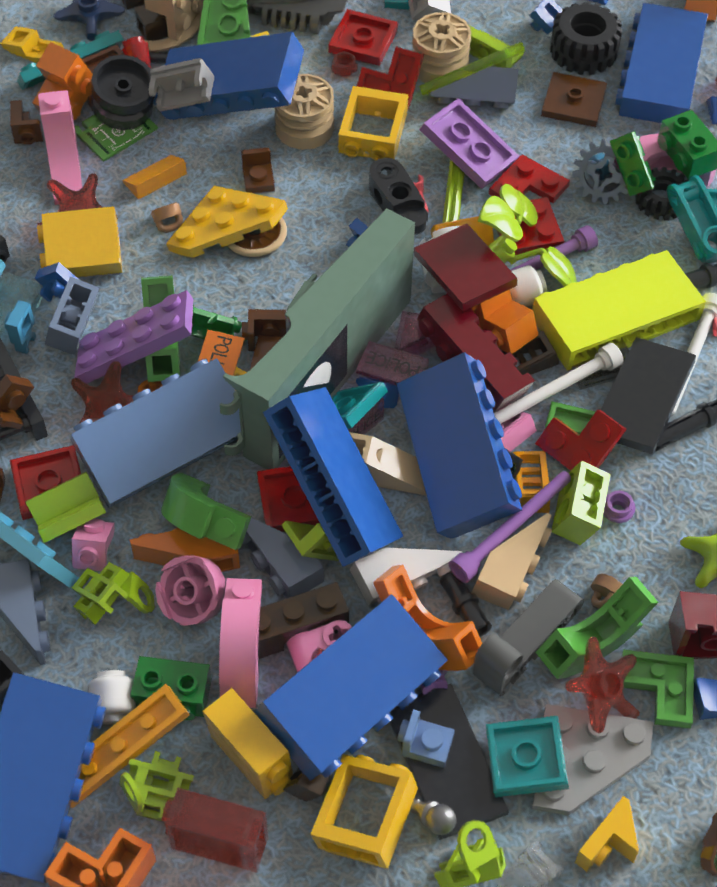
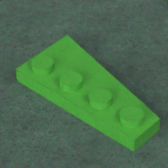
(223, 21)

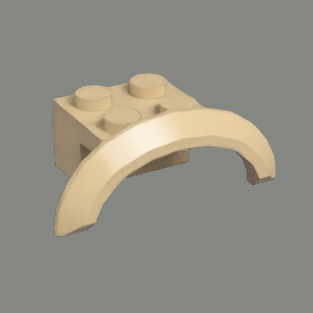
(182, 21)

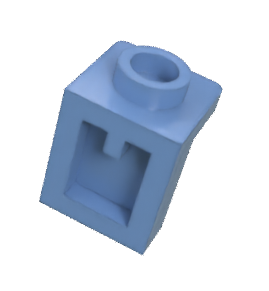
(425, 740)

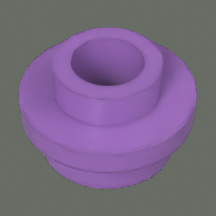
(619, 498)

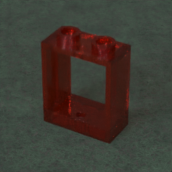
(216, 829)

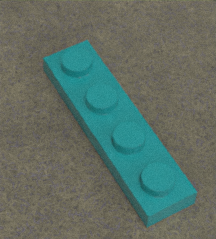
(31, 75)

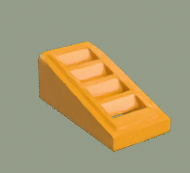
(533, 457)

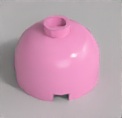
(190, 590)

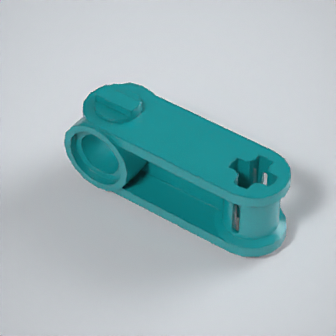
(696, 215)

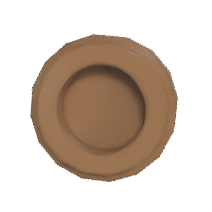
(166, 212)
(603, 586)

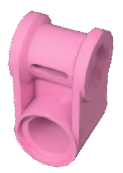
(304, 643)

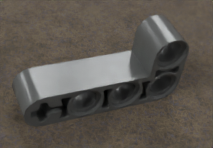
(504, 657)

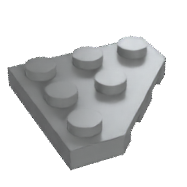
(593, 758)

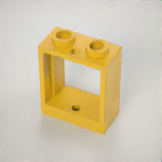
(377, 104)
(356, 845)

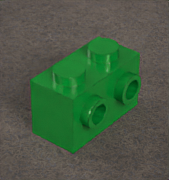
(688, 144)
(186, 679)

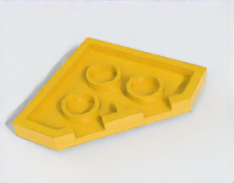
(224, 219)

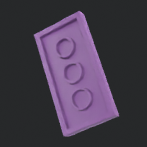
(135, 337)

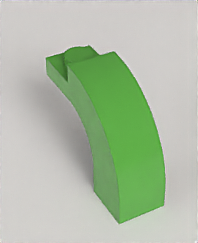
(166, 360)
(200, 516)
(611, 625)

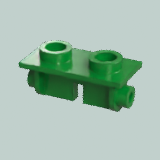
(630, 160)
(206, 320)

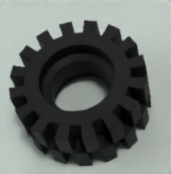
(658, 205)

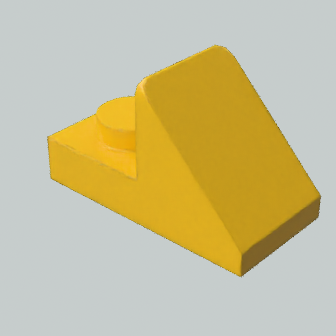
(615, 831)

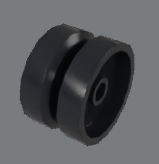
(121, 92)

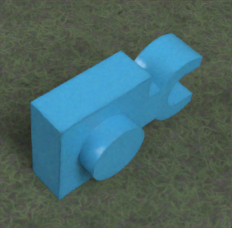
(19, 326)

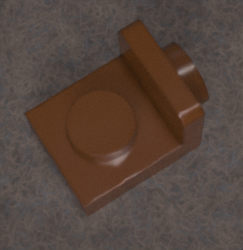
(22, 127)
(257, 170)
(263, 323)
(13, 395)

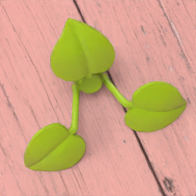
(500, 215)

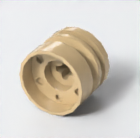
(443, 41)
(309, 117)

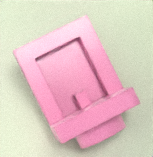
(91, 544)

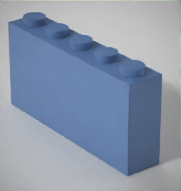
(157, 432)

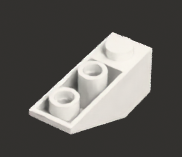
(417, 563)

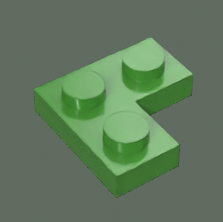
(672, 682)

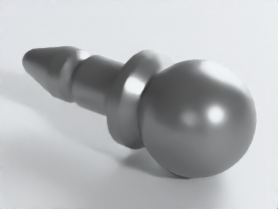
(435, 816)

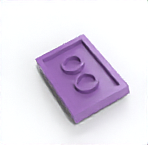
(469, 143)

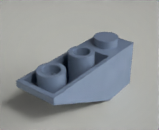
(489, 84)
(277, 554)
(20, 606)

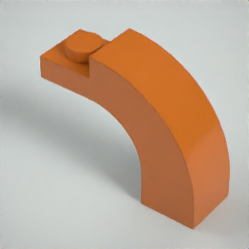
(455, 640)

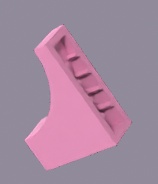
(60, 139)

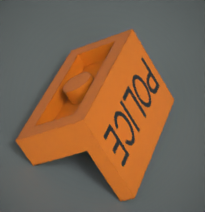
(224, 348)

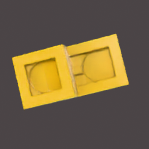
(26, 43)

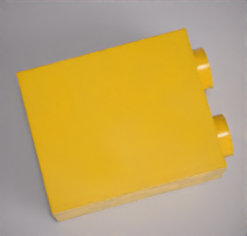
(81, 241)
(249, 744)

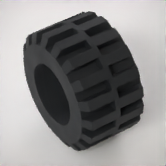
(585, 38)

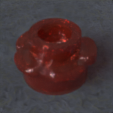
(344, 64)

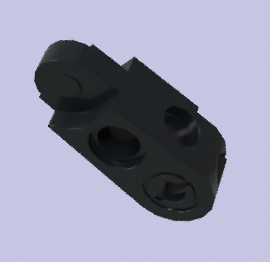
(397, 192)

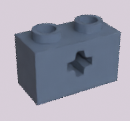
(71, 315)

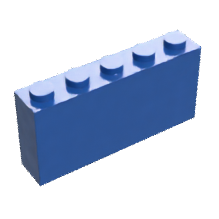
(661, 63)
(247, 74)
(459, 446)
(333, 474)
(351, 688)
(41, 757)

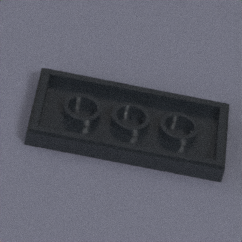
(647, 392)
(466, 779)

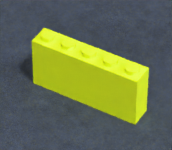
(626, 302)

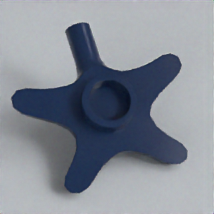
(89, 13)

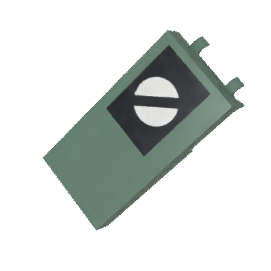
(328, 331)

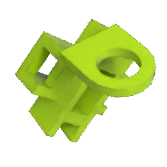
(105, 589)
(155, 791)
(472, 862)

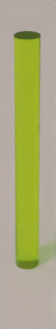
(472, 68)

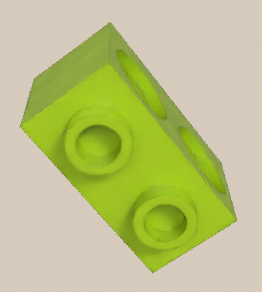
(581, 504)

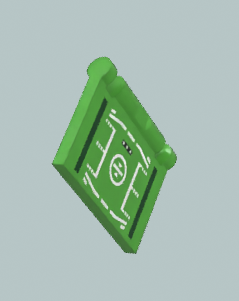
(108, 141)

